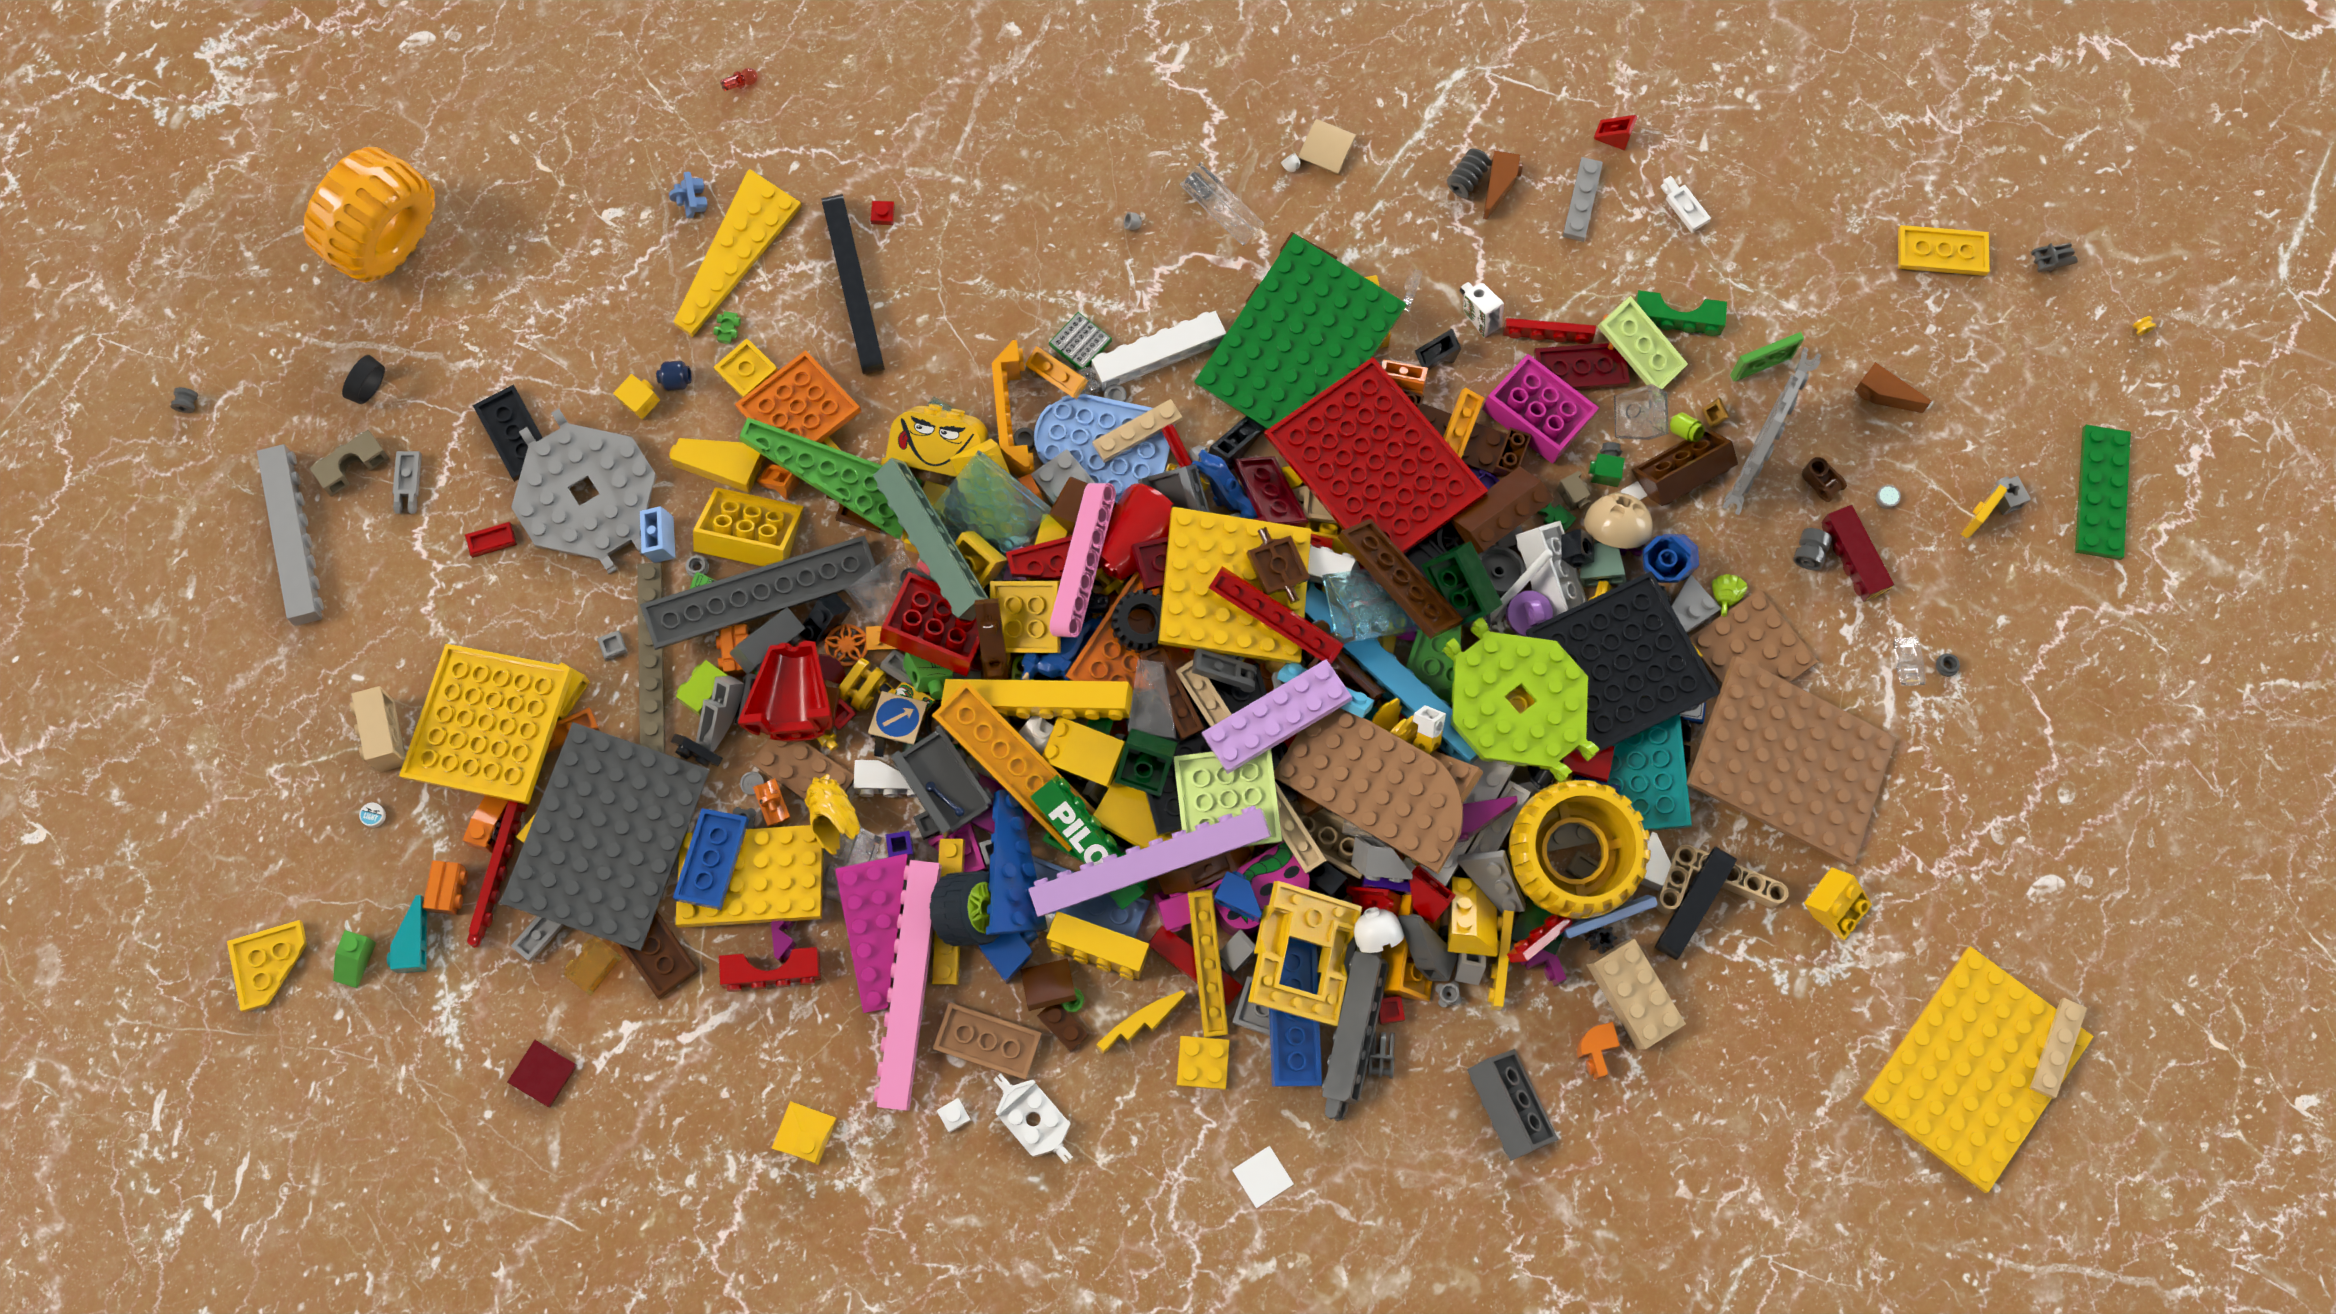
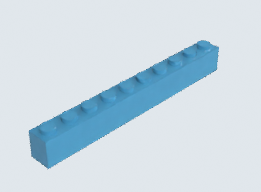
(1393, 678)

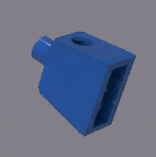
(1009, 953)

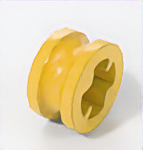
(2144, 325)

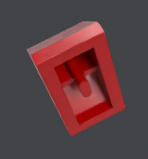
(1616, 131)

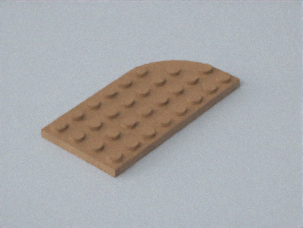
(1377, 785)

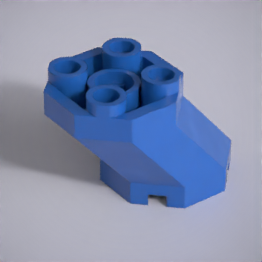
(1671, 558)

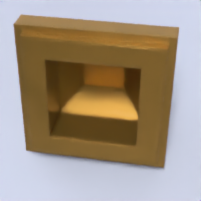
(1715, 413)

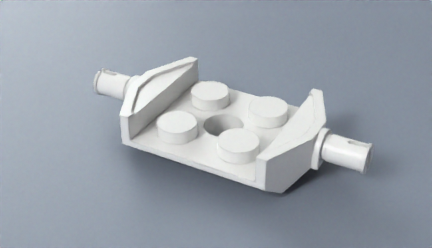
(1028, 1098)

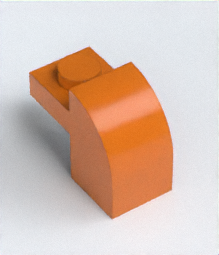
(1593, 1043)

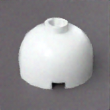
(1377, 929)

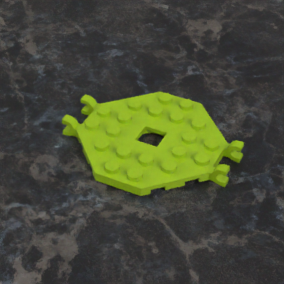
(1491, 723)

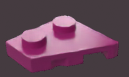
(973, 856)

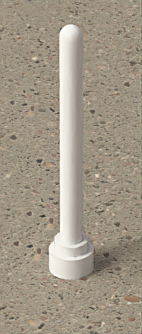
(1520, 583)

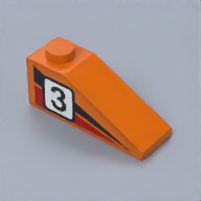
(485, 824)

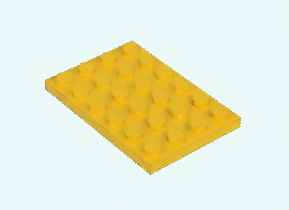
(772, 880)

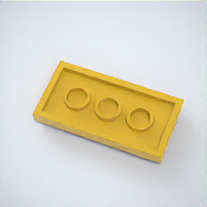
(1943, 250)

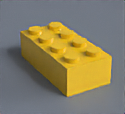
(1098, 946)

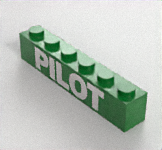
(1082, 831)

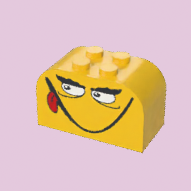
(930, 436)

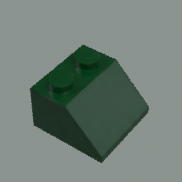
(1145, 762)

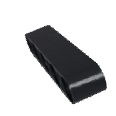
(1695, 903)

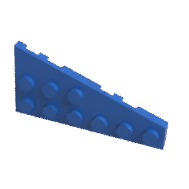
(1011, 871)

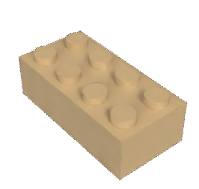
(1635, 994)

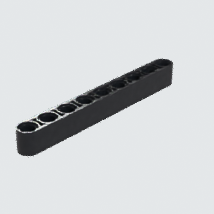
(852, 284)

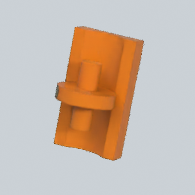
(771, 802)

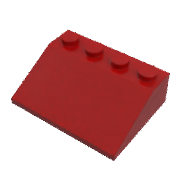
(927, 628)

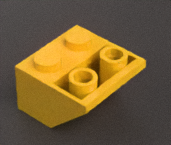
(1838, 902)

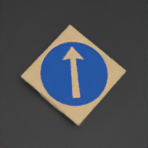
(897, 718)

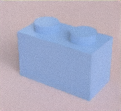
(657, 534)

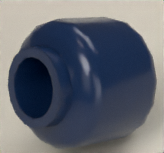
(674, 375)

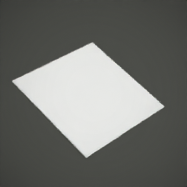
(1263, 1177)

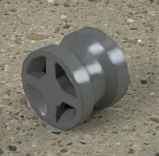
(184, 400)

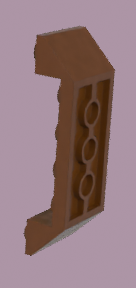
(1486, 447)

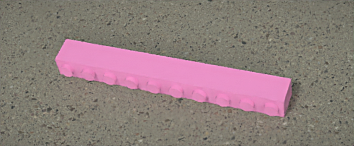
(908, 988)

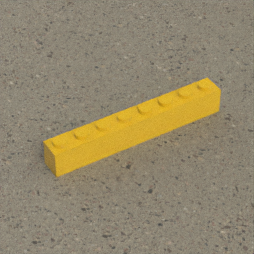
(1051, 698)

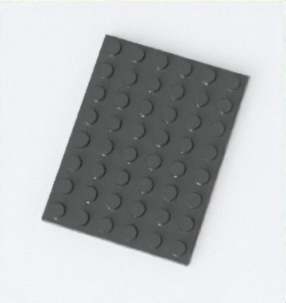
(605, 837)

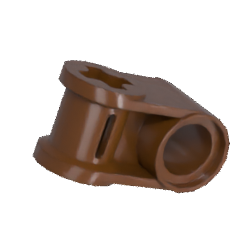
(1826, 478)

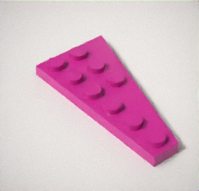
(871, 910)

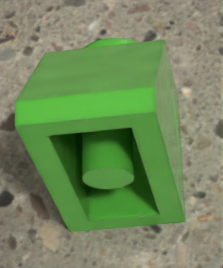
(352, 958)

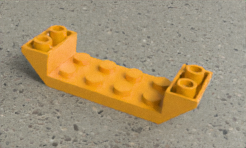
(1004, 369)

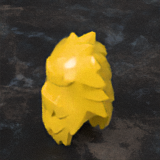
(1388, 719)
(830, 813)

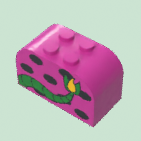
(1261, 872)

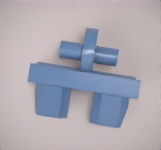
(686, 193)

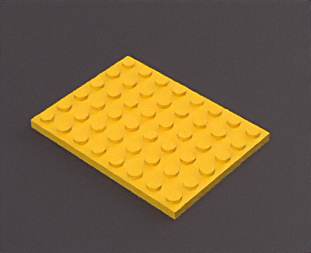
(1969, 1068)

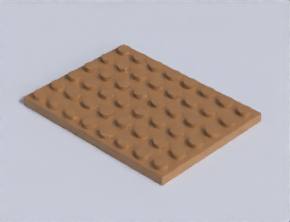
(1792, 761)

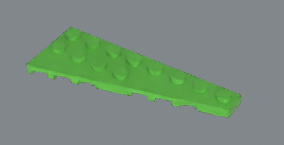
(830, 470)

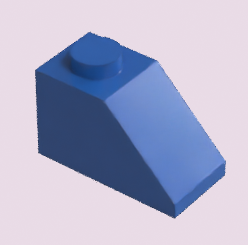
(1237, 895)

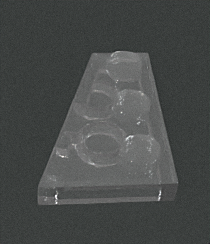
(1151, 701)

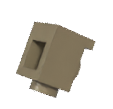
(1574, 491)

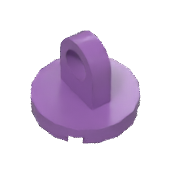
(1527, 610)

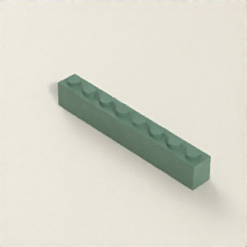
(930, 538)

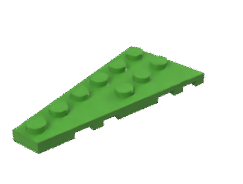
(1432, 664)

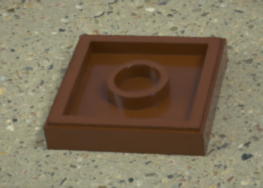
(1048, 984)

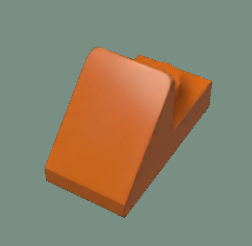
(779, 479)

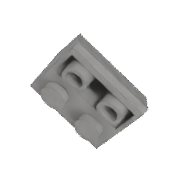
(1378, 860)

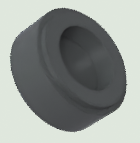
(1024, 436)

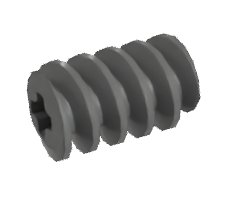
(1468, 172)

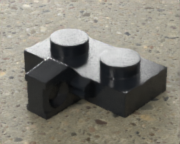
(689, 748)

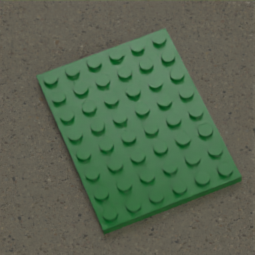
(1298, 334)

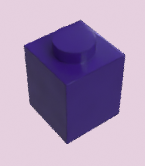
(899, 844)

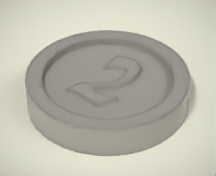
(750, 780)

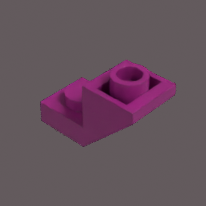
(781, 942)
(1553, 969)

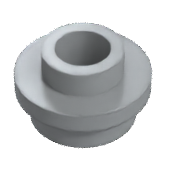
(696, 560)

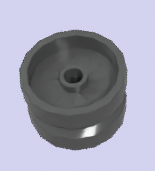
(1502, 567)

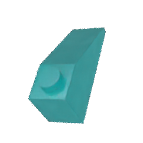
(409, 945)

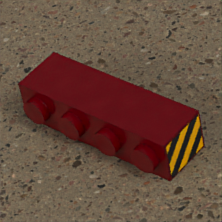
(1857, 553)

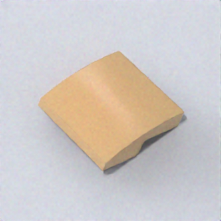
(1327, 146)

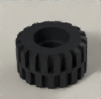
(1120, 624)

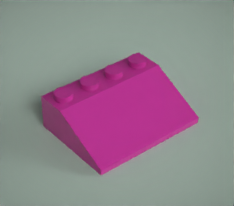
(1540, 405)

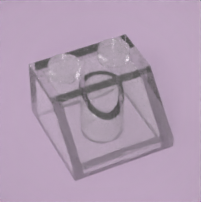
(1641, 413)

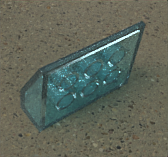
(1363, 608)

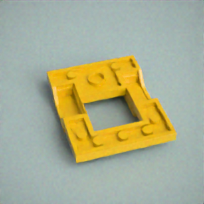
(1311, 919)

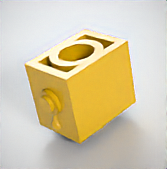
(637, 396)

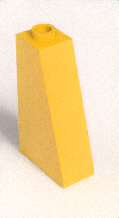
(719, 461)

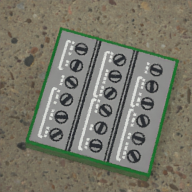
(1080, 341)

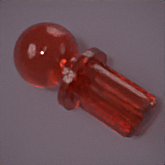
(747, 76)

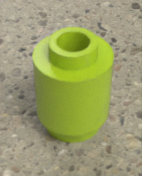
(1687, 427)

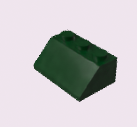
(1463, 582)

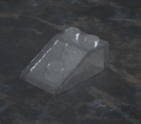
(879, 587)

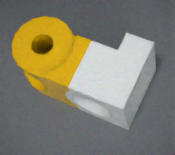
(1430, 728)

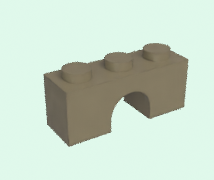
(331, 469)

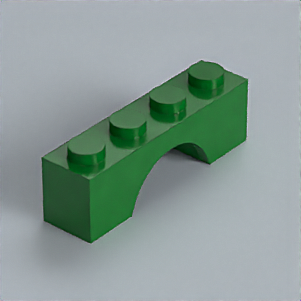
(1707, 319)

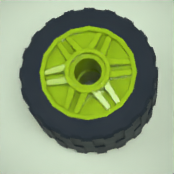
(960, 908)

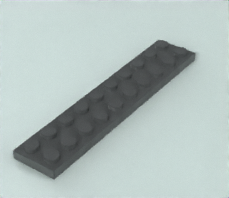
(756, 592)

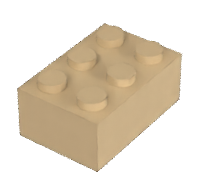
(378, 729)

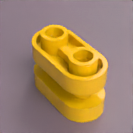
(864, 697)

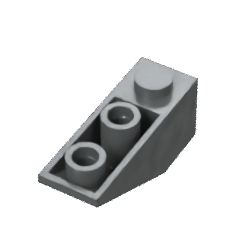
(1427, 948)

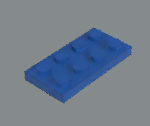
(711, 859)

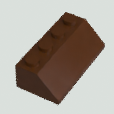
(1685, 467)
(1502, 509)

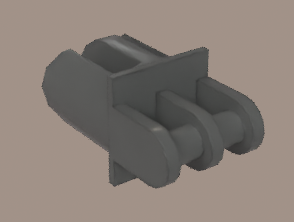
(2054, 256)
(1381, 1057)

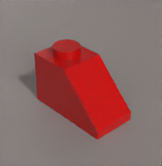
(1429, 895)

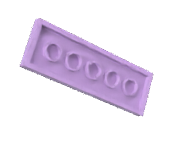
(1277, 716)

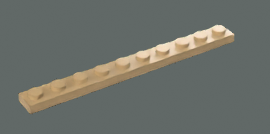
(1292, 828)

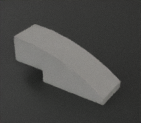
(719, 711)

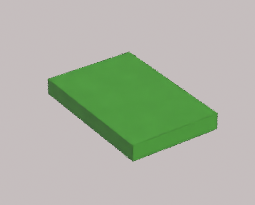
(1767, 356)

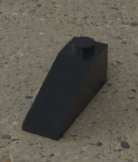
(1237, 441)

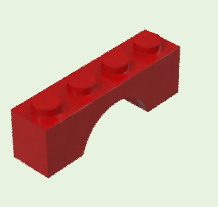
(800, 967)

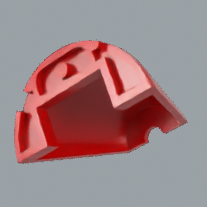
(1137, 517)
(788, 695)

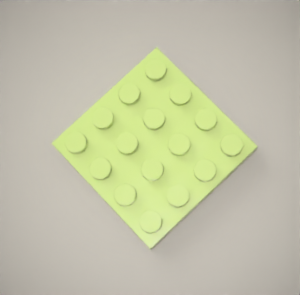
(1210, 792)

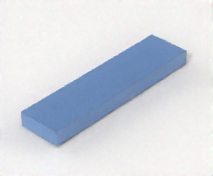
(1623, 911)

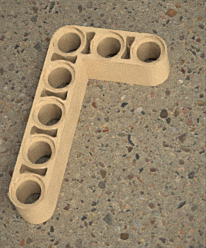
(1738, 886)

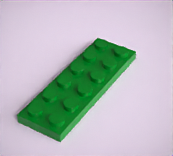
(2103, 492)

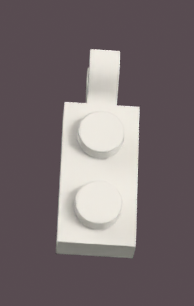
(1685, 204)

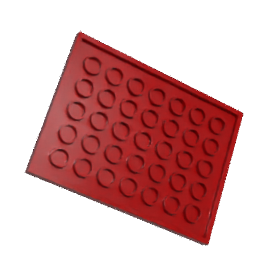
(1376, 458)

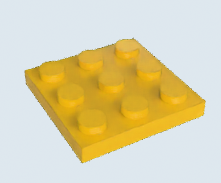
(1027, 615)

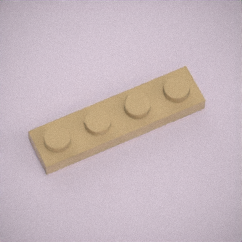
(1136, 431)
(2058, 1048)

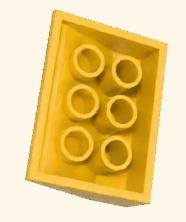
(747, 528)
(1128, 815)

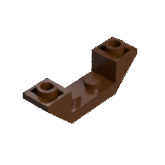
(1203, 872)

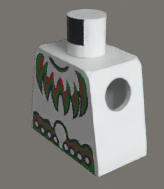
(1482, 308)

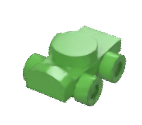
(727, 329)

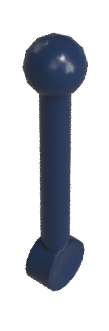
(930, 786)

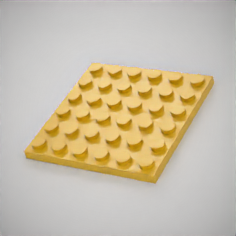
(1200, 617)
(487, 723)

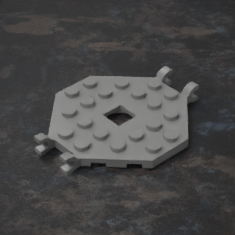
(1771, 430)
(566, 458)

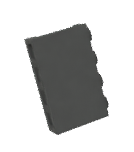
(1180, 486)
(939, 762)

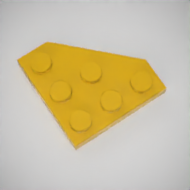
(264, 961)

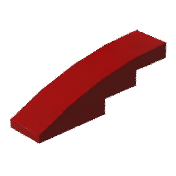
(1182, 957)

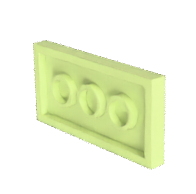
(1642, 344)

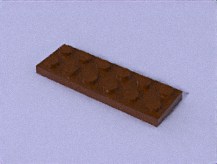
(1400, 578)

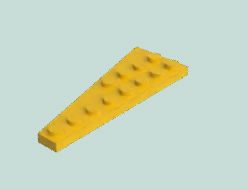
(746, 232)

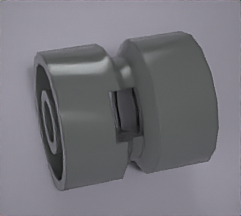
(1813, 547)

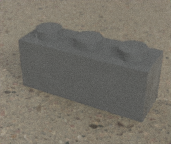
(779, 629)

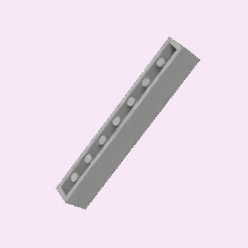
(290, 535)

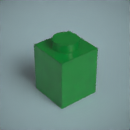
(1606, 469)

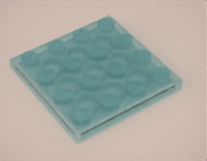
(990, 504)

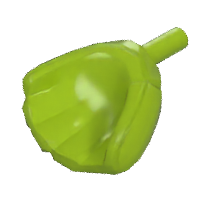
(1728, 591)

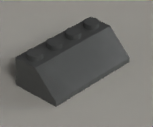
(1512, 1104)

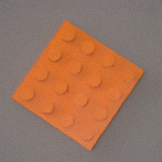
(800, 401)

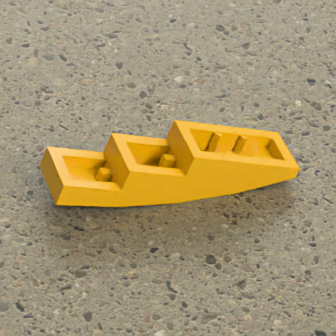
(1149, 1016)

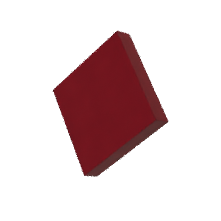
(542, 1073)

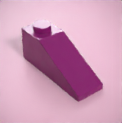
(1482, 814)

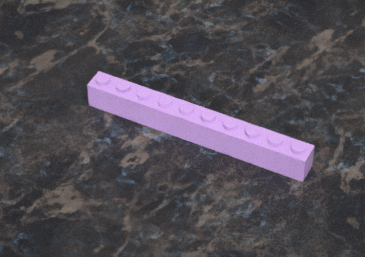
(1149, 862)

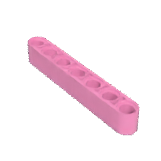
(1082, 560)

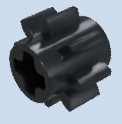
(1607, 939)

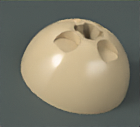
(1619, 521)

